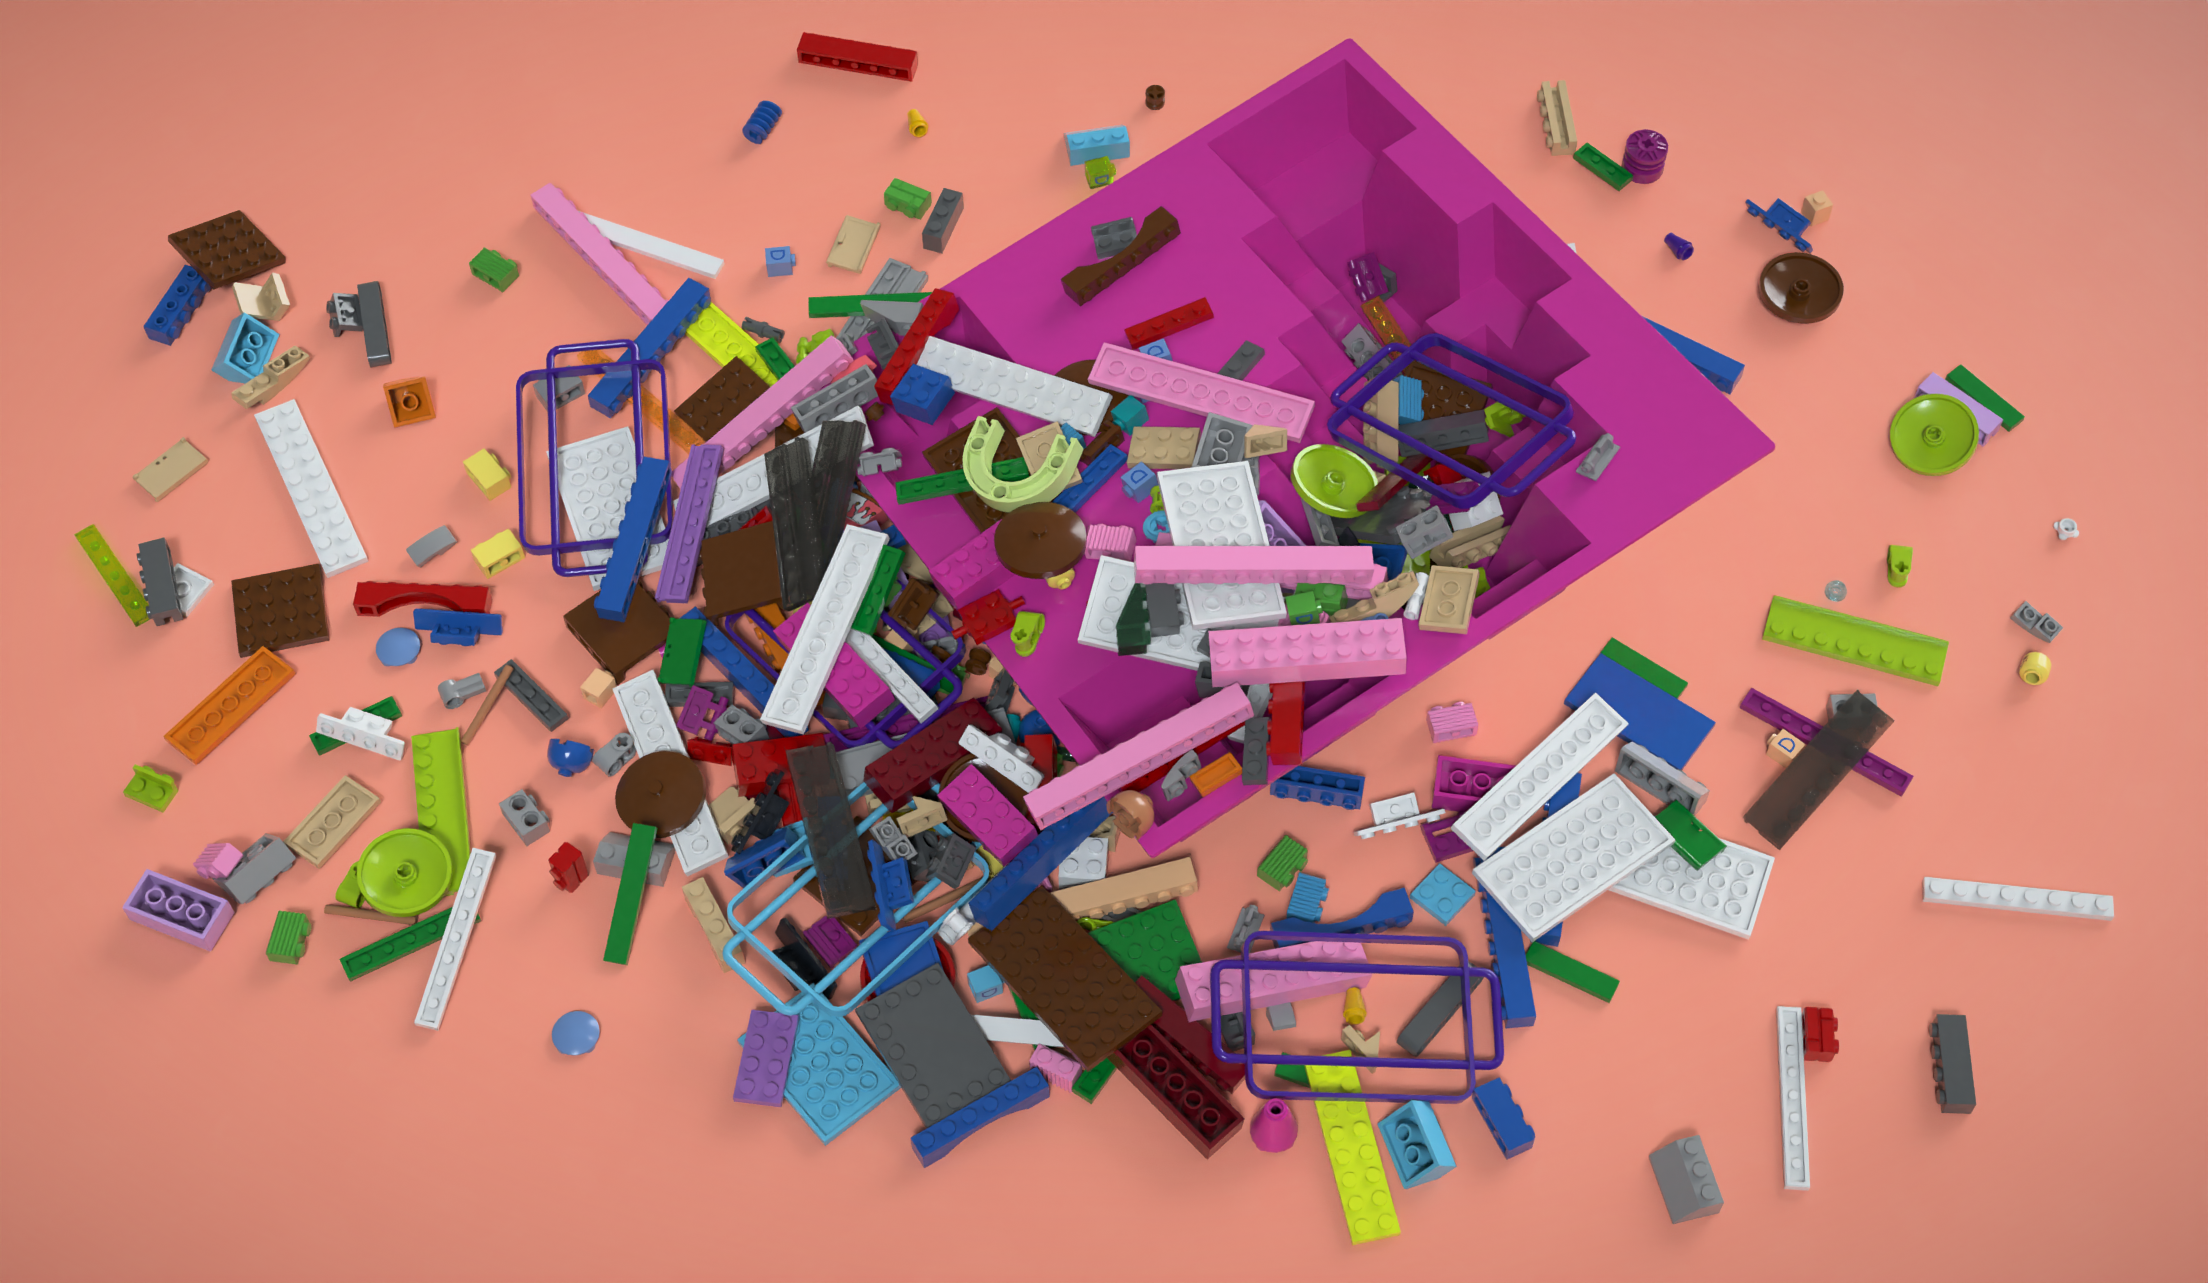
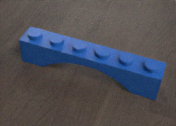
(1389, 911)
(1012, 1097)

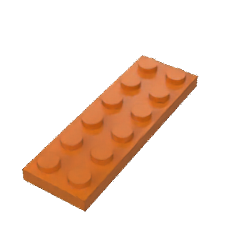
(229, 705)

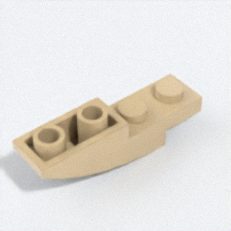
(274, 379)
(1386, 599)

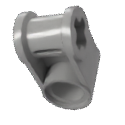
(615, 755)

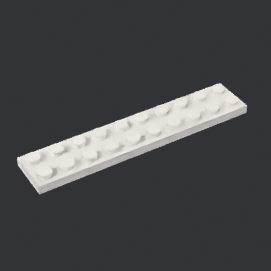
(1017, 386)
(748, 484)
(311, 488)
(824, 630)
(654, 731)
(1539, 776)

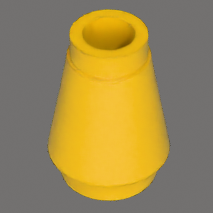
(917, 124)
(1354, 1007)

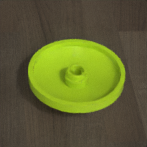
(1934, 434)
(1332, 479)
(404, 872)

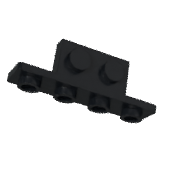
(765, 814)
(800, 958)

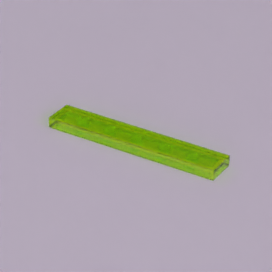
(113, 574)

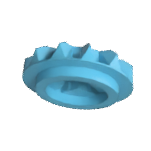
(1150, 525)

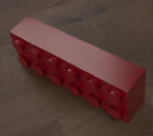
(926, 756)
(1178, 1091)

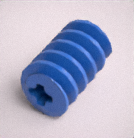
(761, 121)

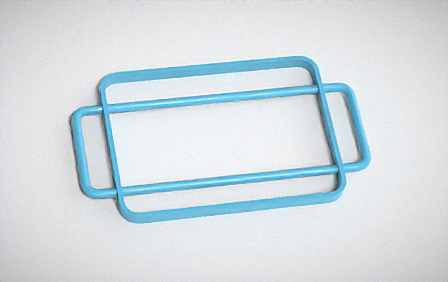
(813, 994)

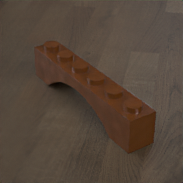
(1090, 280)

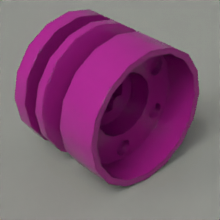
(1645, 155)

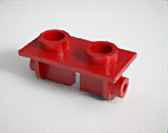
(706, 751)

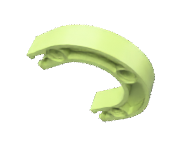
(1039, 487)

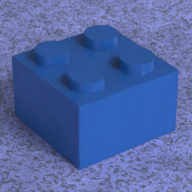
(922, 394)

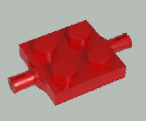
(987, 617)

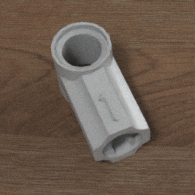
(455, 692)

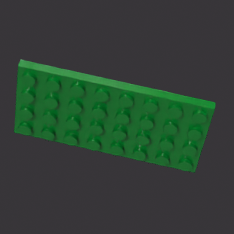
(1144, 945)

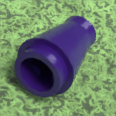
(1680, 247)

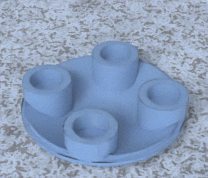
(398, 647)
(575, 1033)

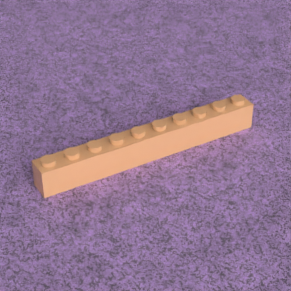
(1125, 891)

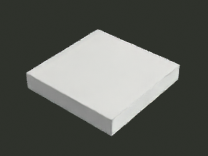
(191, 588)

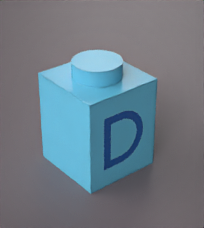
(984, 983)

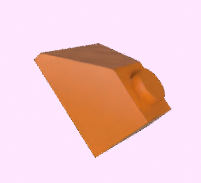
(409, 401)

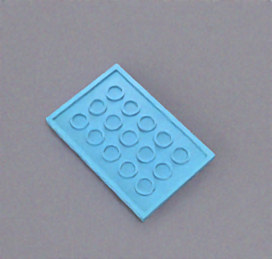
(832, 1073)

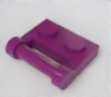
(1445, 845)

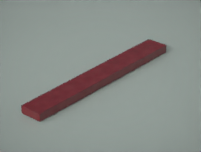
(1391, 484)

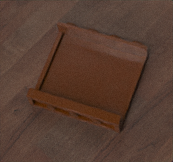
(740, 571)
(616, 643)

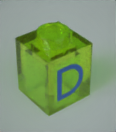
(1099, 172)

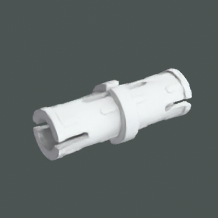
(1415, 601)

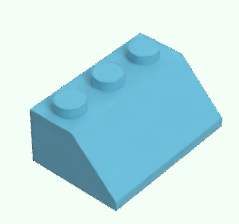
(1097, 143)
(245, 349)
(1416, 1144)

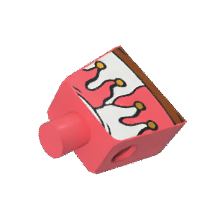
(863, 510)

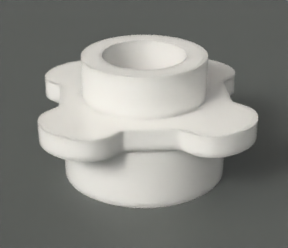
(2069, 525)

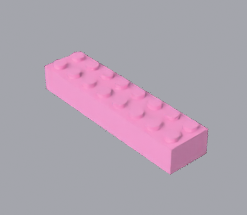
(1307, 652)
(1271, 986)

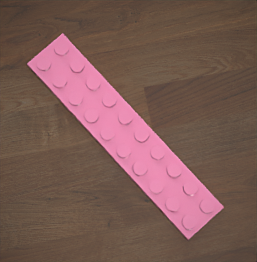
(1199, 390)

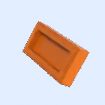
(1216, 774)

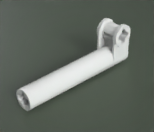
(959, 921)

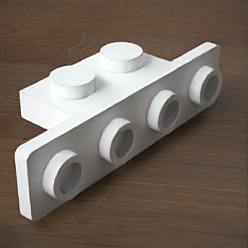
(362, 731)
(1003, 756)
(1395, 812)

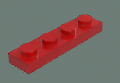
(1169, 323)

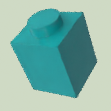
(1129, 414)

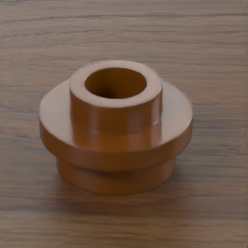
(874, 412)

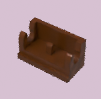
(1111, 434)
(913, 603)

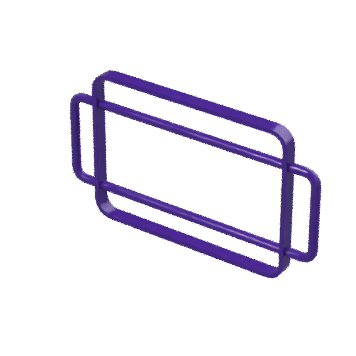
(550, 373)
(1487, 485)
(877, 731)
(1463, 971)

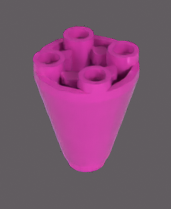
(1273, 1127)

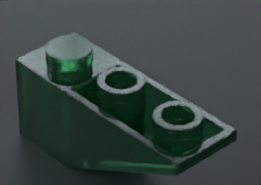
(1130, 628)

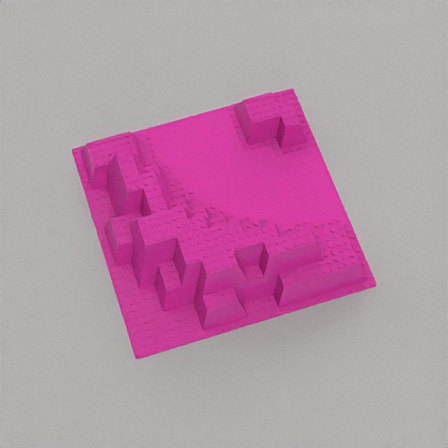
(1267, 221)

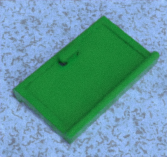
(682, 659)
(1690, 843)

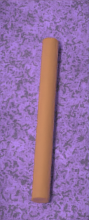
(487, 704)
(941, 901)
(368, 914)

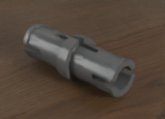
(762, 329)

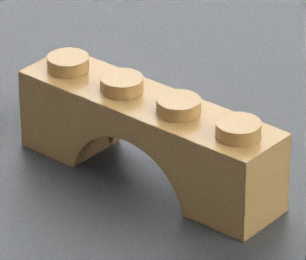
(711, 920)

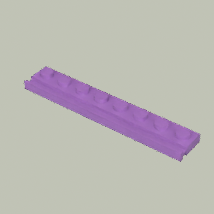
(689, 524)

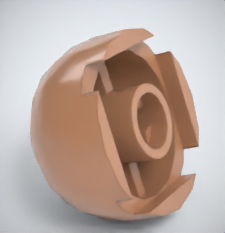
(1132, 813)

